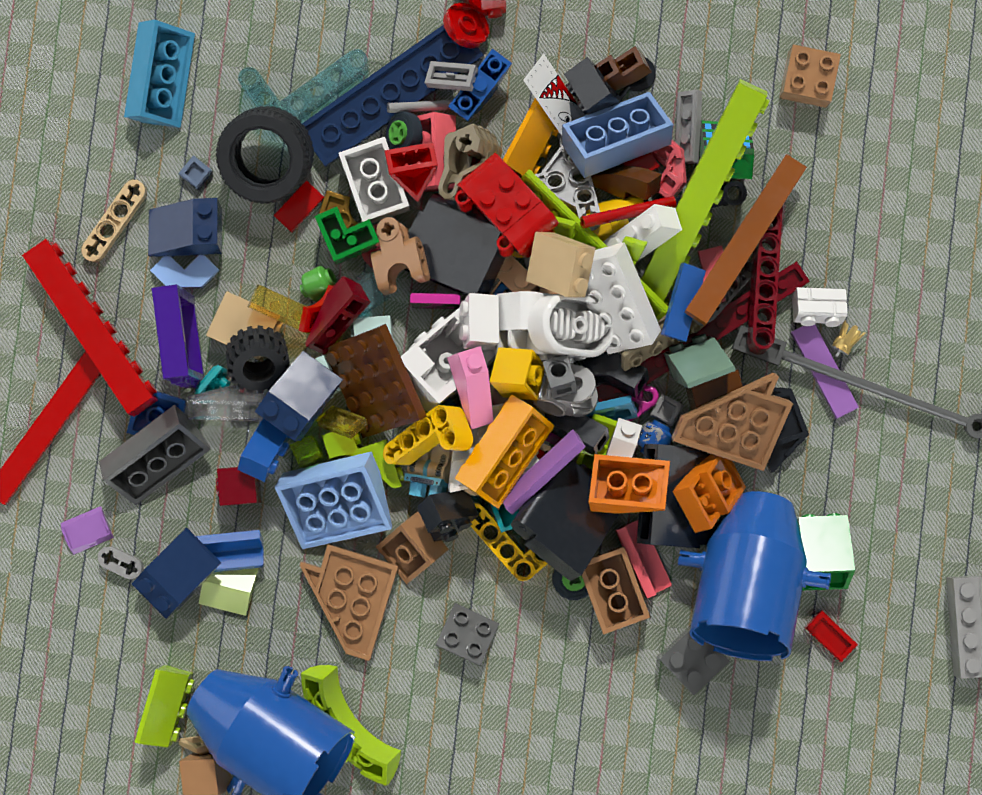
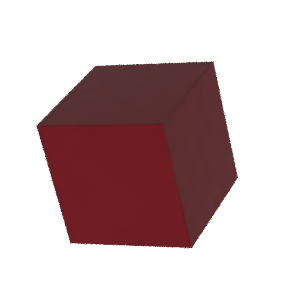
(237, 487)

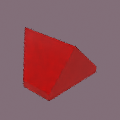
(412, 167)

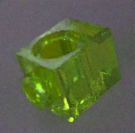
(306, 451)

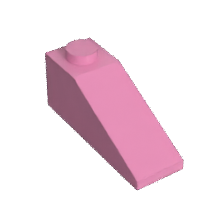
(473, 386)

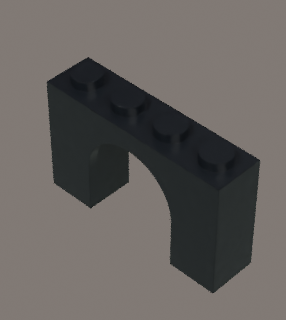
(606, 371)

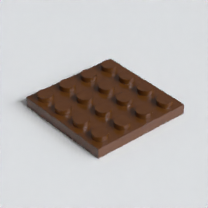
(375, 381)

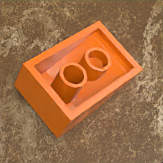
(628, 484)

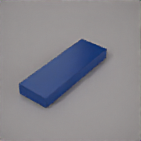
(686, 286)

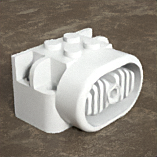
(551, 325)
(428, 361)

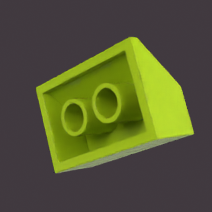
(165, 707)

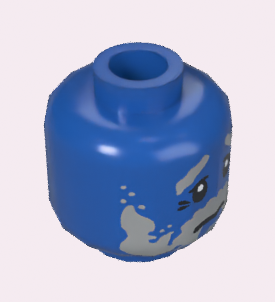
(654, 434)

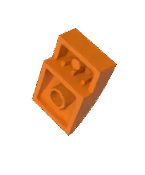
(709, 491)

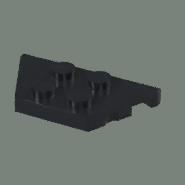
(792, 433)

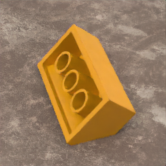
(531, 141)
(504, 451)

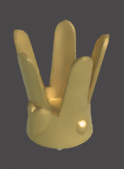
(845, 342)

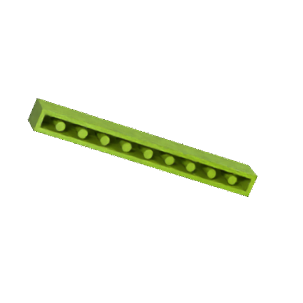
(706, 184)

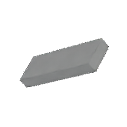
(689, 124)

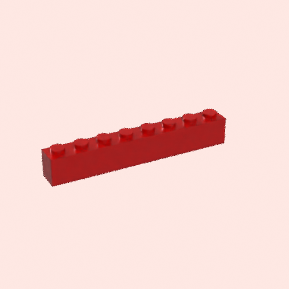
(90, 328)

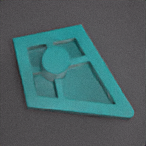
(213, 380)

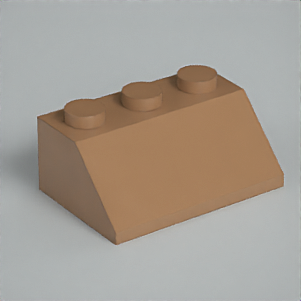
(614, 590)

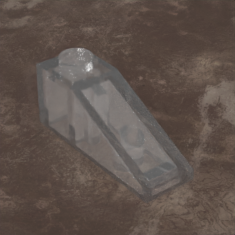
(225, 404)

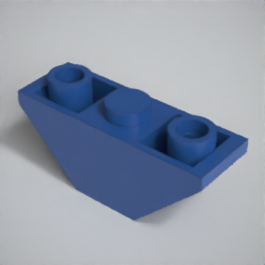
(487, 81)

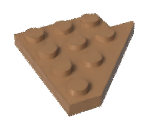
(738, 424)
(352, 595)

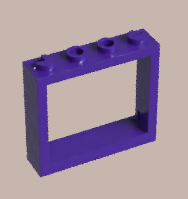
(178, 336)

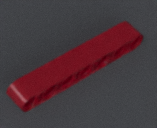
(766, 282)

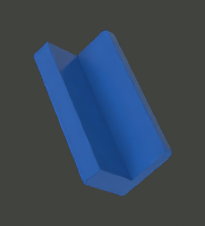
(236, 549)

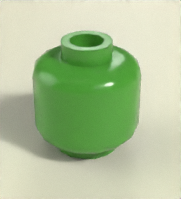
(316, 282)

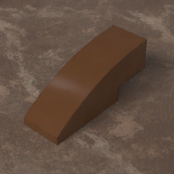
(624, 69)
(628, 181)

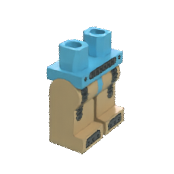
(430, 470)

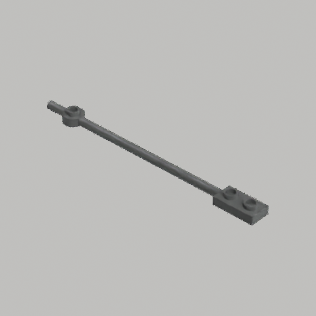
(778, 352)

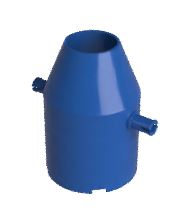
(752, 580)
(268, 733)

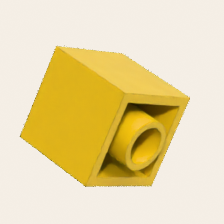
(517, 373)

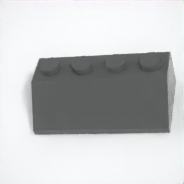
(153, 455)

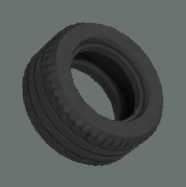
(237, 174)

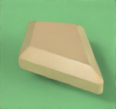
(194, 744)

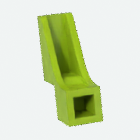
(342, 446)

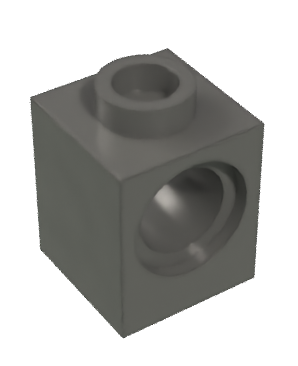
(559, 385)

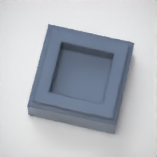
(195, 172)

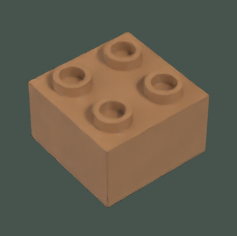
(809, 76)

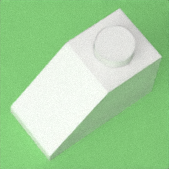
(624, 439)

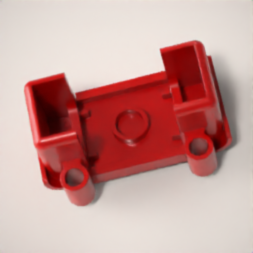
(506, 204)

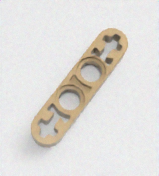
(110, 218)

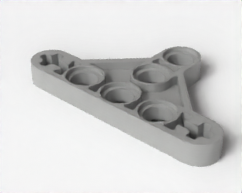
(569, 190)

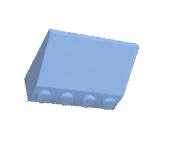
(335, 500)

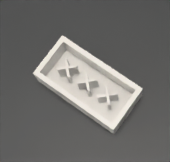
(622, 299)

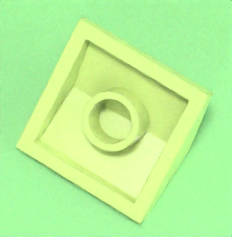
(229, 590)

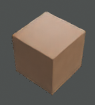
(203, 775)

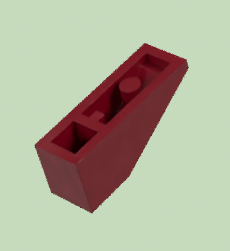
(337, 313)

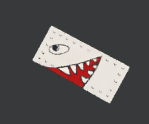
(552, 94)

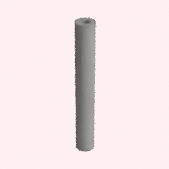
(418, 106)

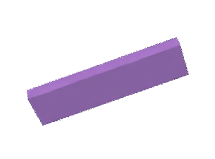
(834, 391)
(543, 471)

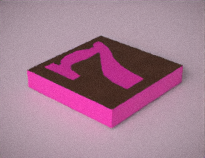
(435, 301)

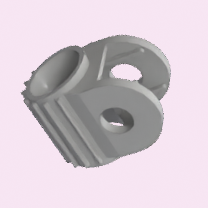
(574, 404)

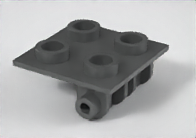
(467, 634)

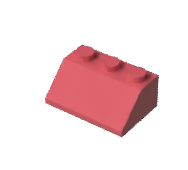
(434, 129)

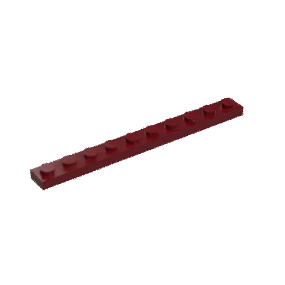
(729, 319)

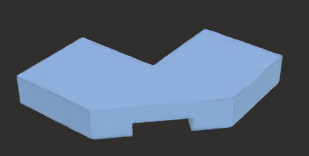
(194, 276)

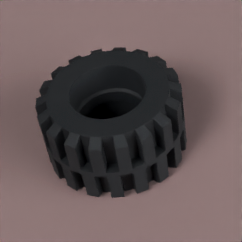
(256, 343)

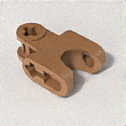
(397, 254)

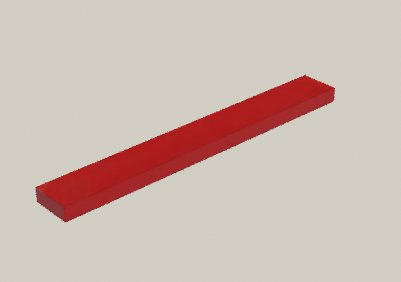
(47, 426)

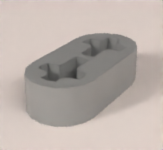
(118, 568)

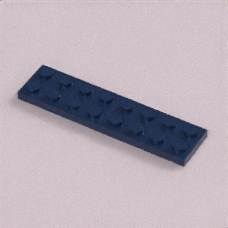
(364, 107)

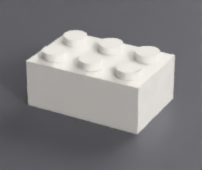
(372, 186)

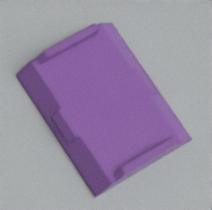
(86, 530)

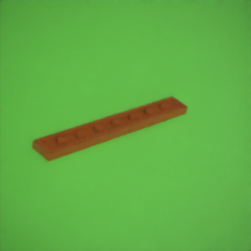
(745, 240)

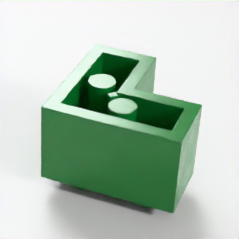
(345, 242)

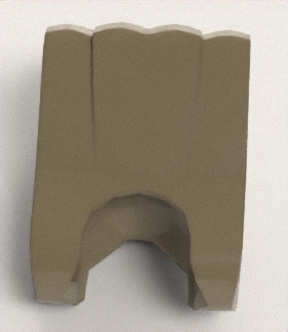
(459, 152)

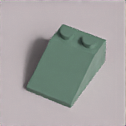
(697, 361)

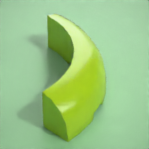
(368, 753)

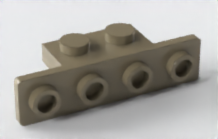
(634, 357)

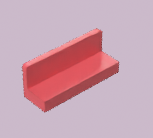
(644, 561)

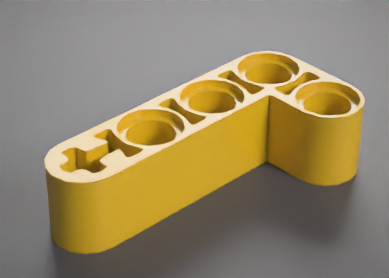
(442, 425)
(503, 538)

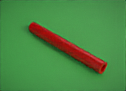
(623, 212)

